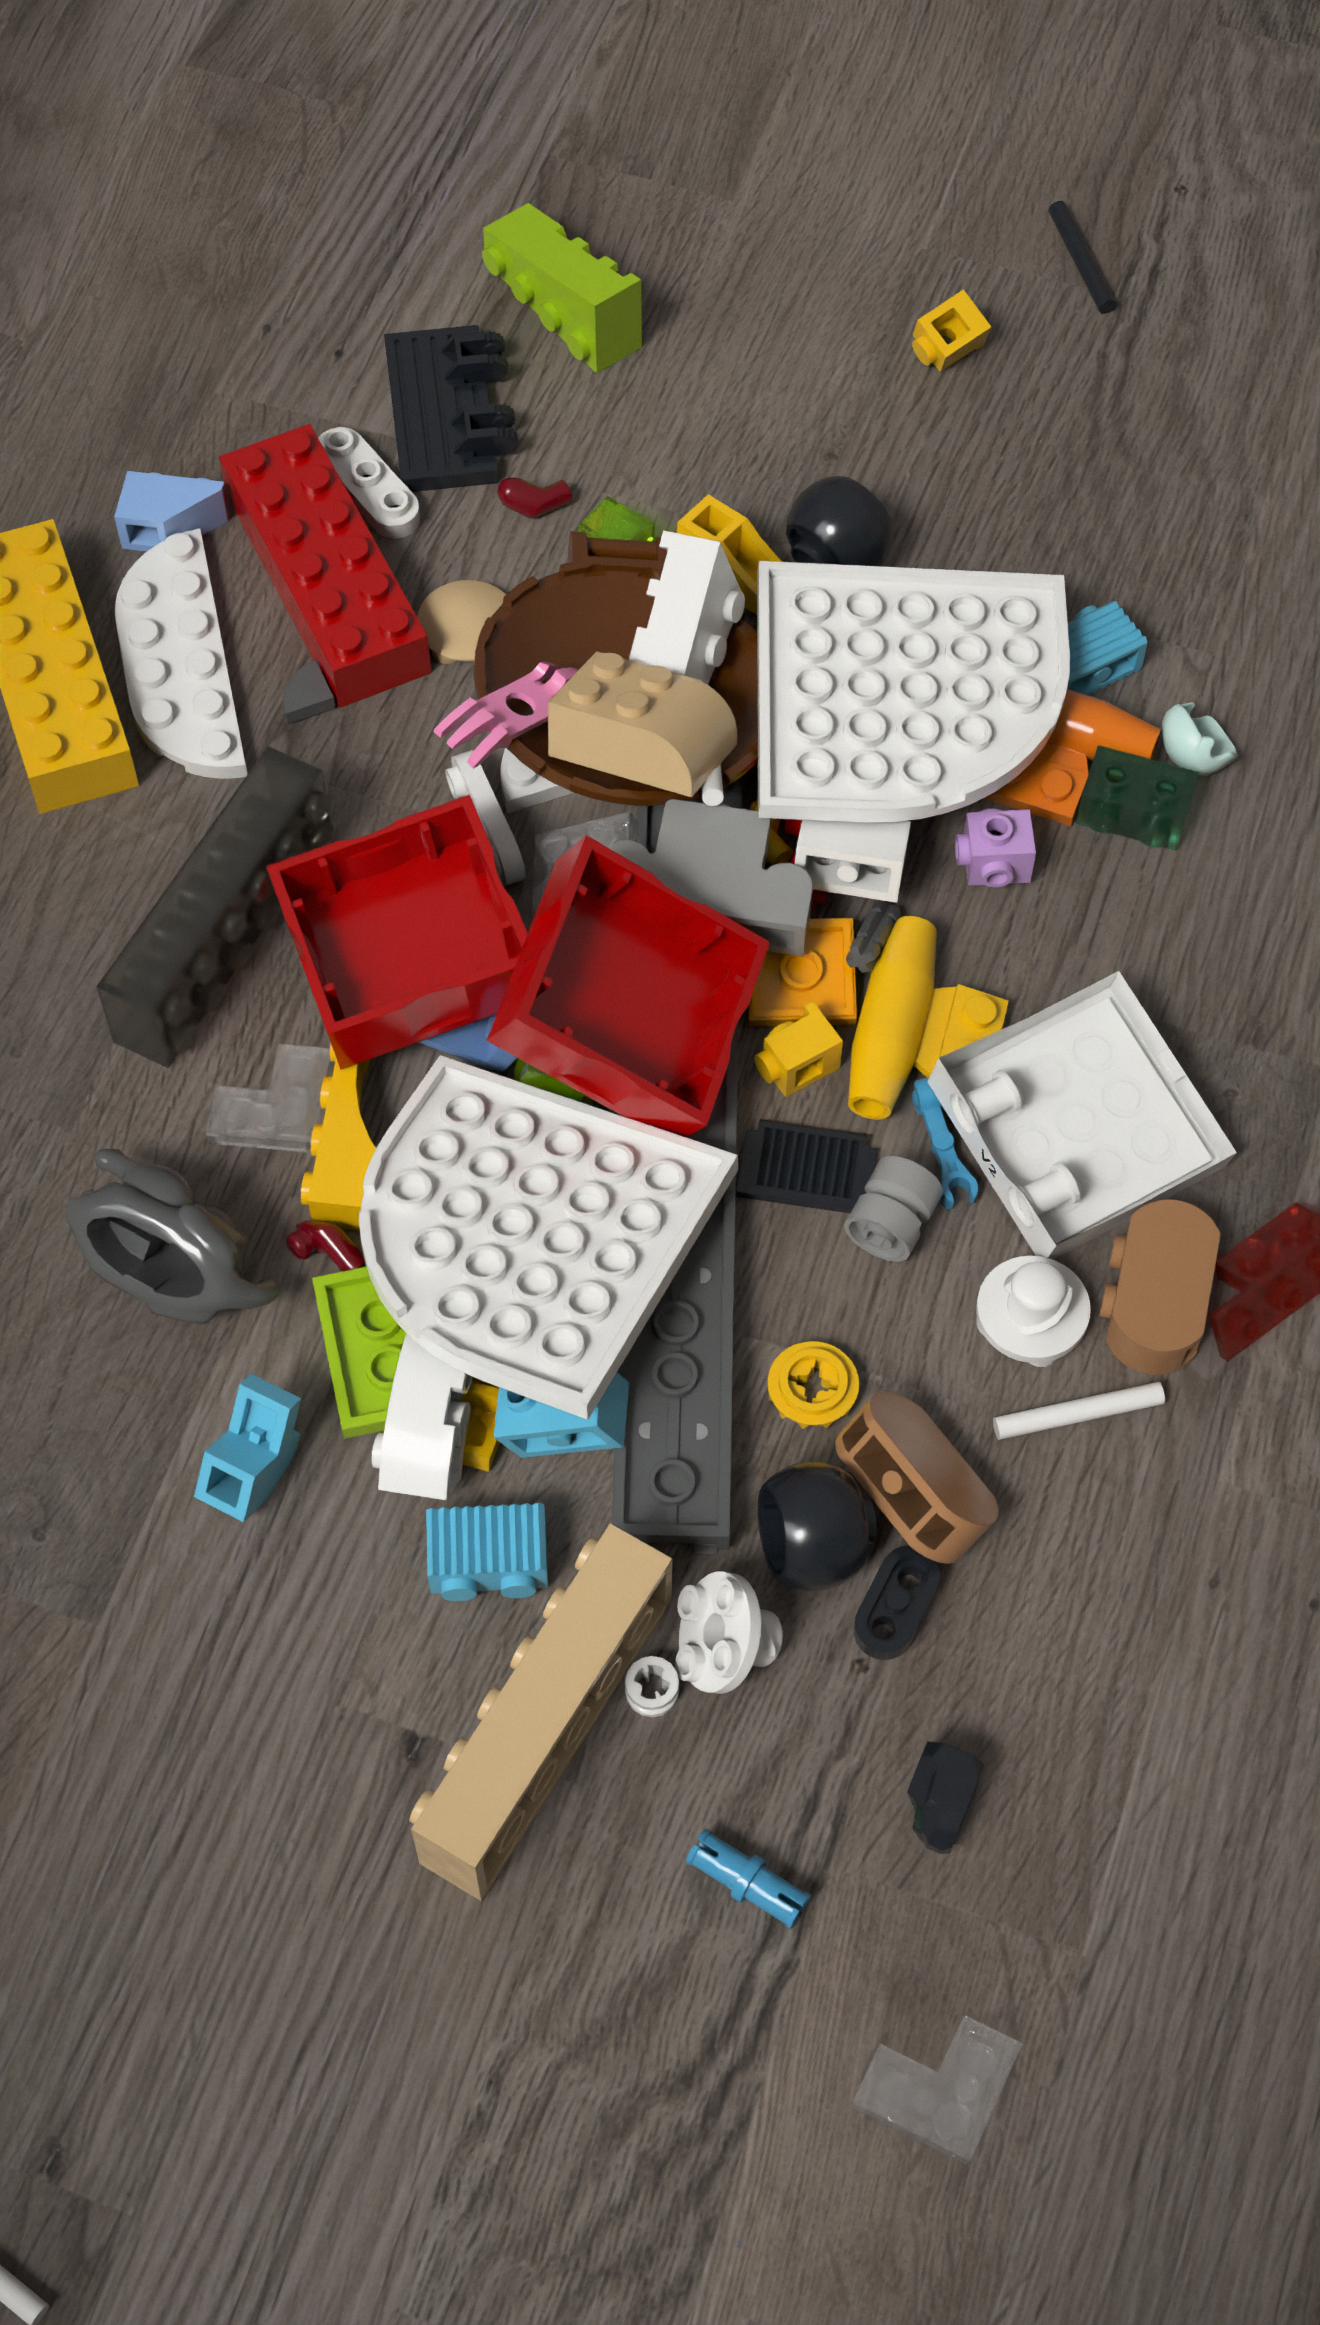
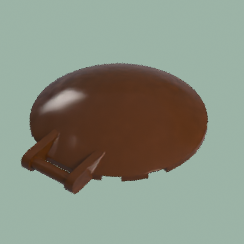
(594, 608)

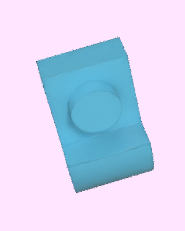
(253, 1453)

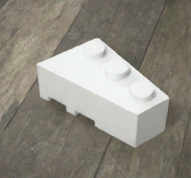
(691, 609)

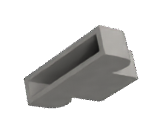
(721, 861)

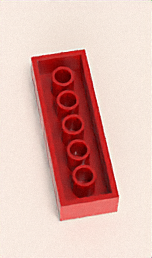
(325, 565)

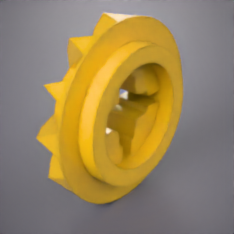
(796, 1366)

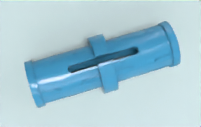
(748, 1878)

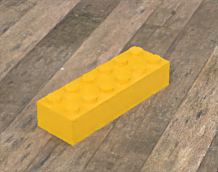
(55, 677)

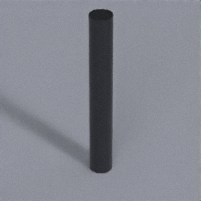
(1082, 257)

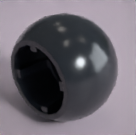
(839, 525)
(814, 1525)

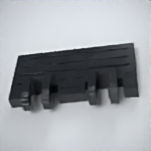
(442, 406)

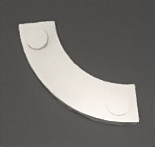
(423, 1426)

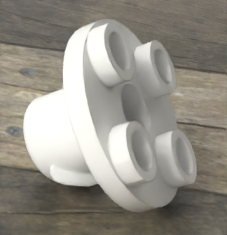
(1033, 1309)
(723, 1633)

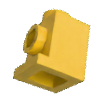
(960, 322)
(800, 1052)

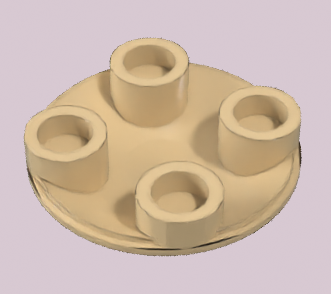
(455, 618)

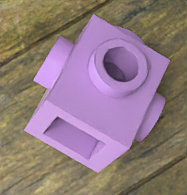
(997, 847)

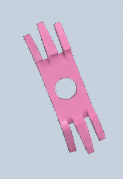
(494, 715)

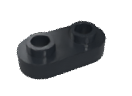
(895, 1605)

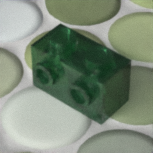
(1137, 798)

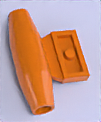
(1059, 773)

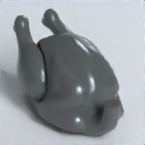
(163, 1243)

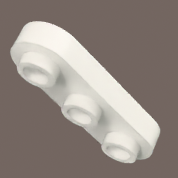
(372, 494)
(466, 781)

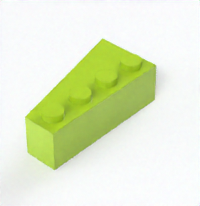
(566, 286)

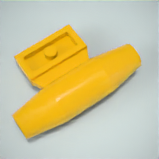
(910, 1021)

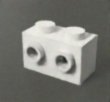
(854, 857)

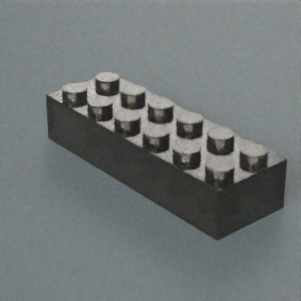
(213, 909)

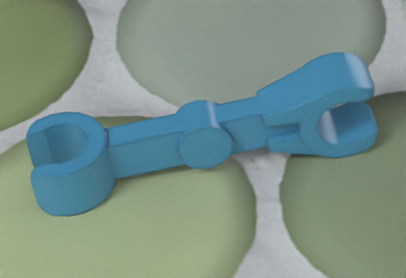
(951, 1169)

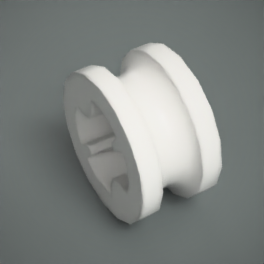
(670, 1683)

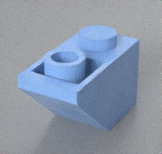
(163, 505)

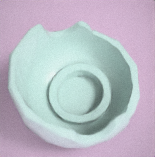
(1196, 742)

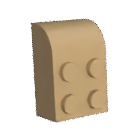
(641, 724)

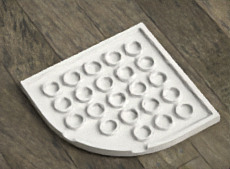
(902, 687)
(530, 1229)

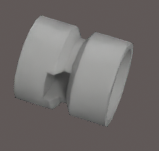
(894, 1207)

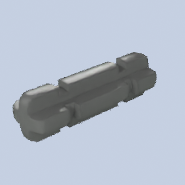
(872, 936)

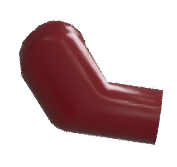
(533, 500)
(325, 1239)

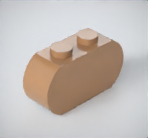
(1160, 1286)
(916, 1477)

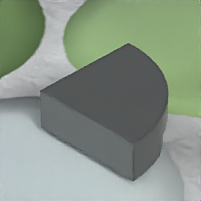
(307, 694)

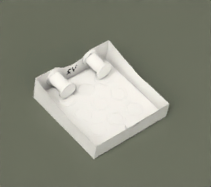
(1080, 1116)

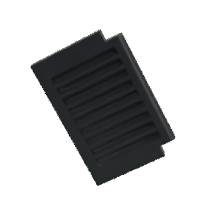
(805, 1166)

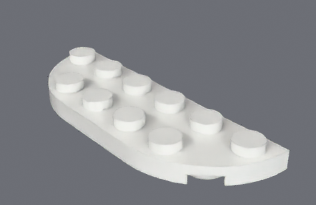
(178, 659)

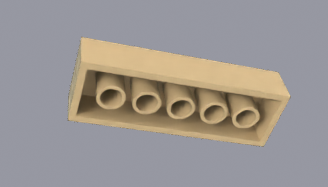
(542, 1711)

